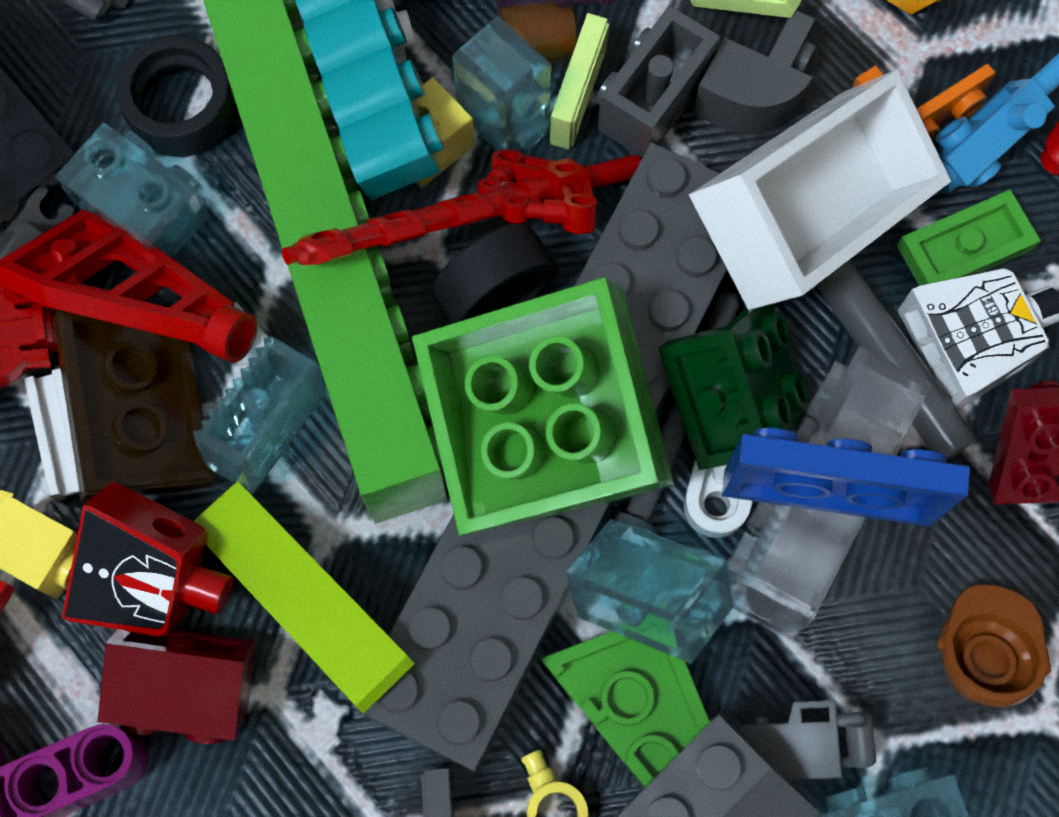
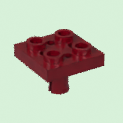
(1028, 448)

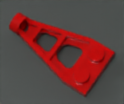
(65, 256)

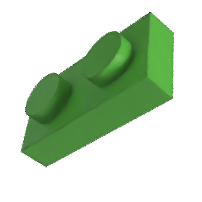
(969, 241)

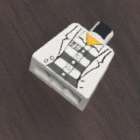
(978, 330)

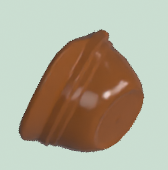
(994, 646)

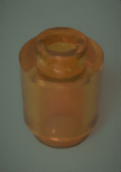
(543, 26)

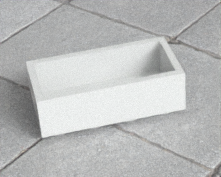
(820, 191)

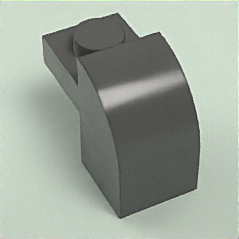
(754, 91)

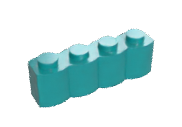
(372, 93)

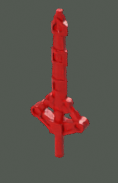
(516, 187)

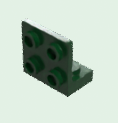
(734, 382)

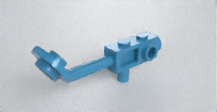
(974, 144)

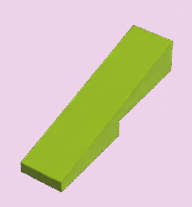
(303, 598)

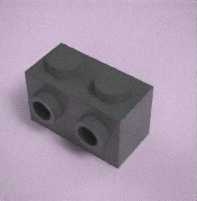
(655, 81)

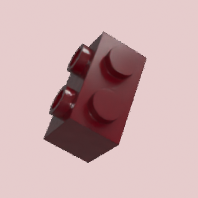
(177, 684)

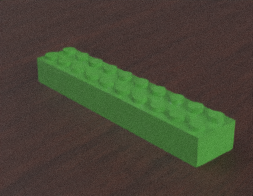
(345, 300)

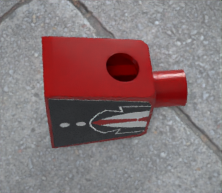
(139, 566)

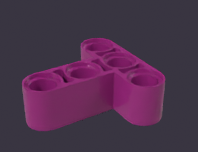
(77, 772)

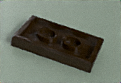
(130, 407)

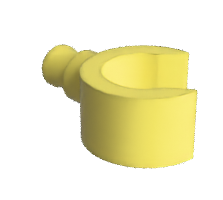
(543, 783)

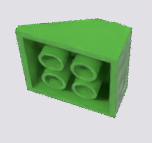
(542, 408)

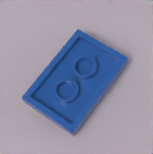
(844, 478)

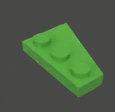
(632, 697)

